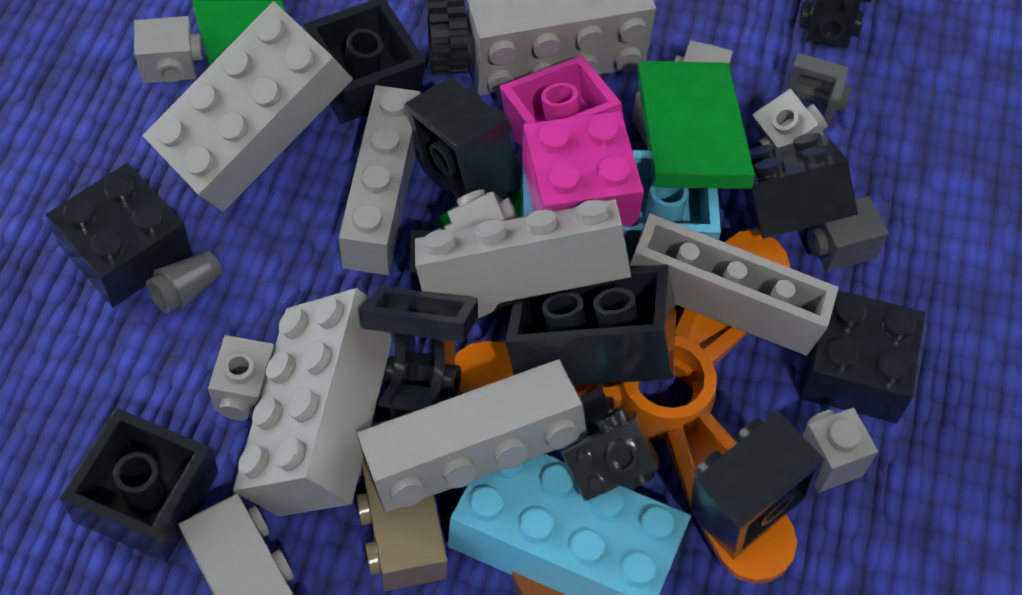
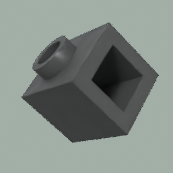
(849, 239)

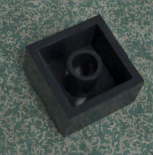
(371, 50)
(463, 141)
(799, 185)
(119, 233)
(866, 358)
(754, 482)
(140, 484)

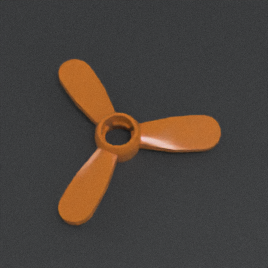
(687, 429)

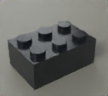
(599, 330)

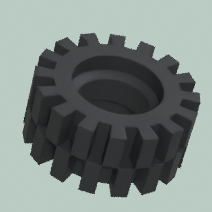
(447, 36)

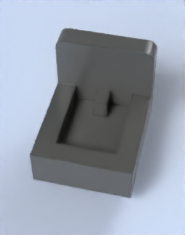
(821, 83)

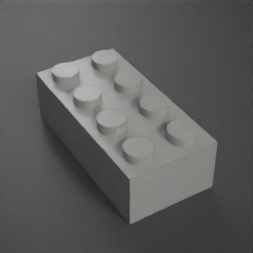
(530, 35)
(247, 107)
(312, 406)

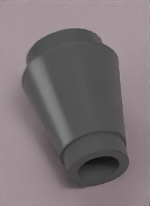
(182, 281)

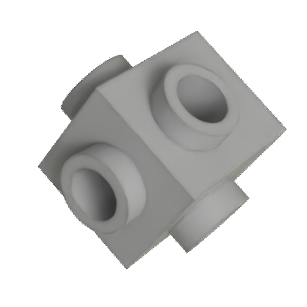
(787, 119)

